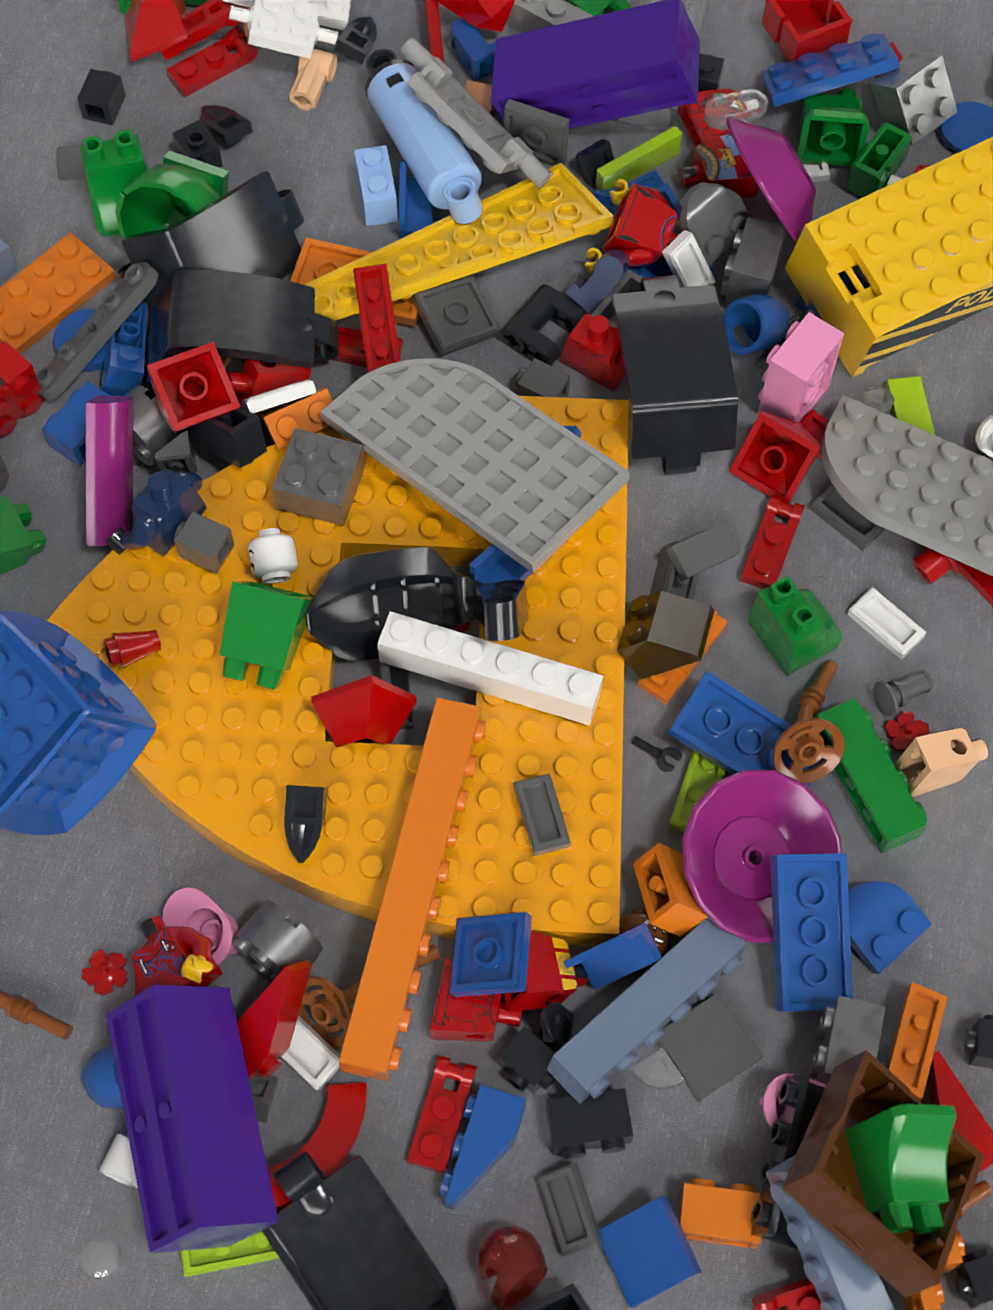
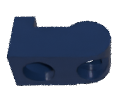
(606, 275)

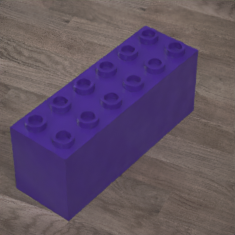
(602, 65)
(190, 1118)

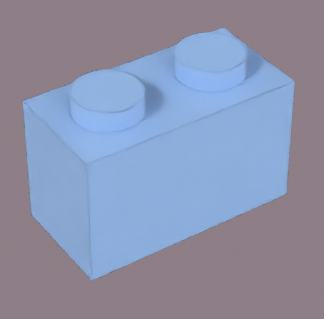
(376, 185)

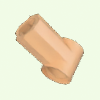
(312, 78)

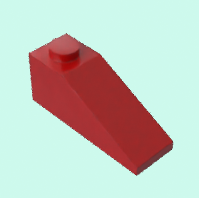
(271, 1020)
(947, 1090)

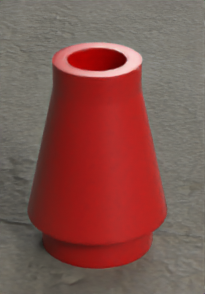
(129, 647)

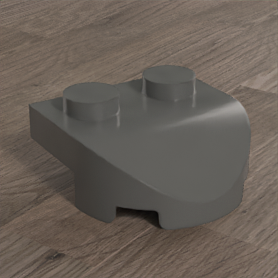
(712, 217)

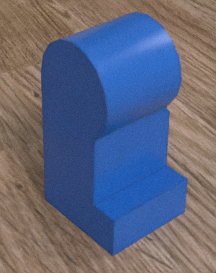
(472, 50)

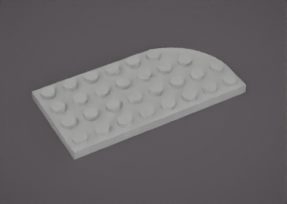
(478, 453)
(912, 482)

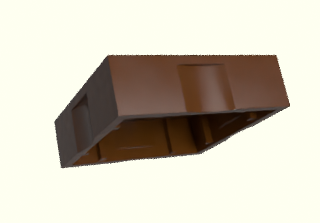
(829, 1188)

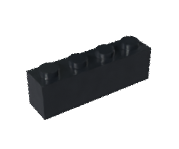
(231, 436)

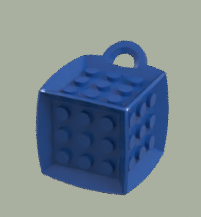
(63, 727)

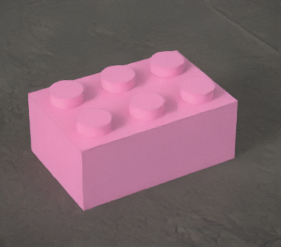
(800, 369)

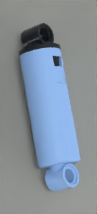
(425, 143)

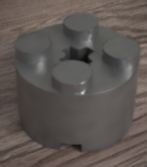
(149, 427)
(275, 941)

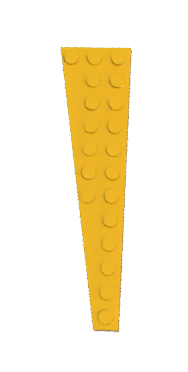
(510, 227)

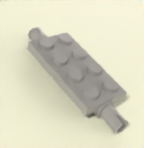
(468, 118)

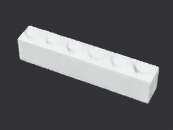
(490, 668)

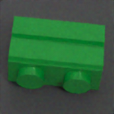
(879, 160)

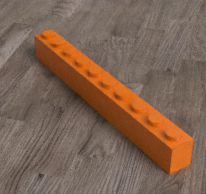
(411, 892)

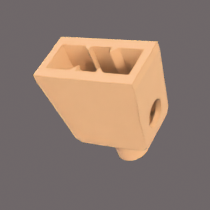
(940, 760)

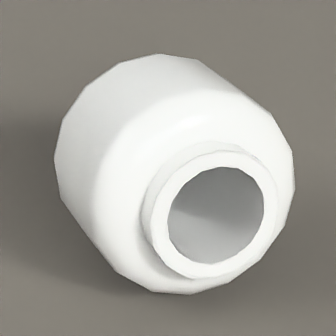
(272, 556)

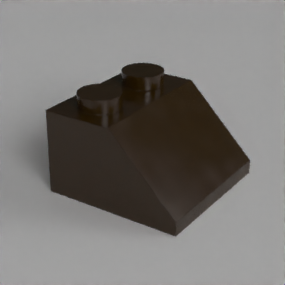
(664, 633)

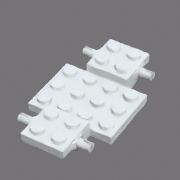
(291, 24)

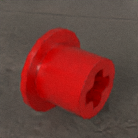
(934, 565)

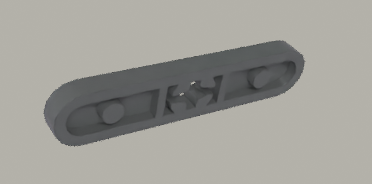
(97, 330)

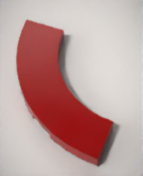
(333, 1136)

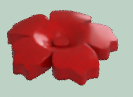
(904, 731)
(105, 972)

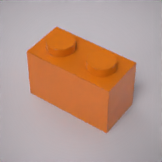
(299, 413)
(666, 891)
(718, 1213)

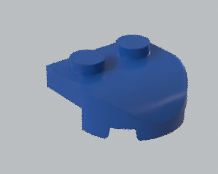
(883, 922)

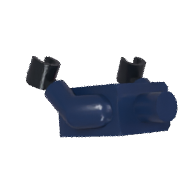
(160, 510)

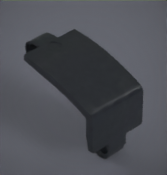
(239, 233)
(242, 316)
(676, 372)
(352, 1242)

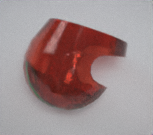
(515, 1260)

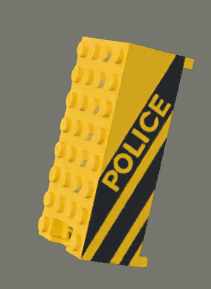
(919, 247)

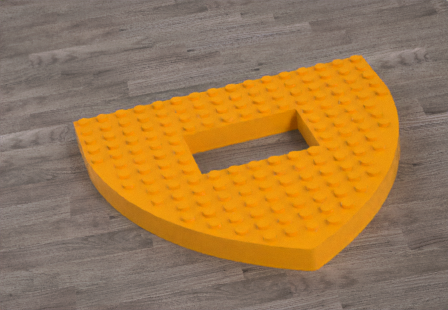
(235, 746)

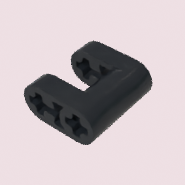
(524, 328)

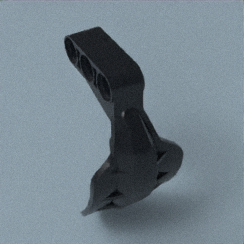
(410, 582)

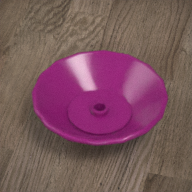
(776, 172)
(744, 815)

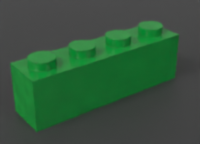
(872, 780)

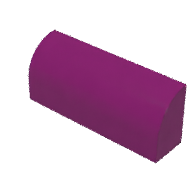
(108, 467)

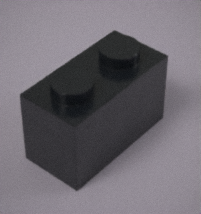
(589, 1125)

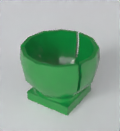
(168, 194)

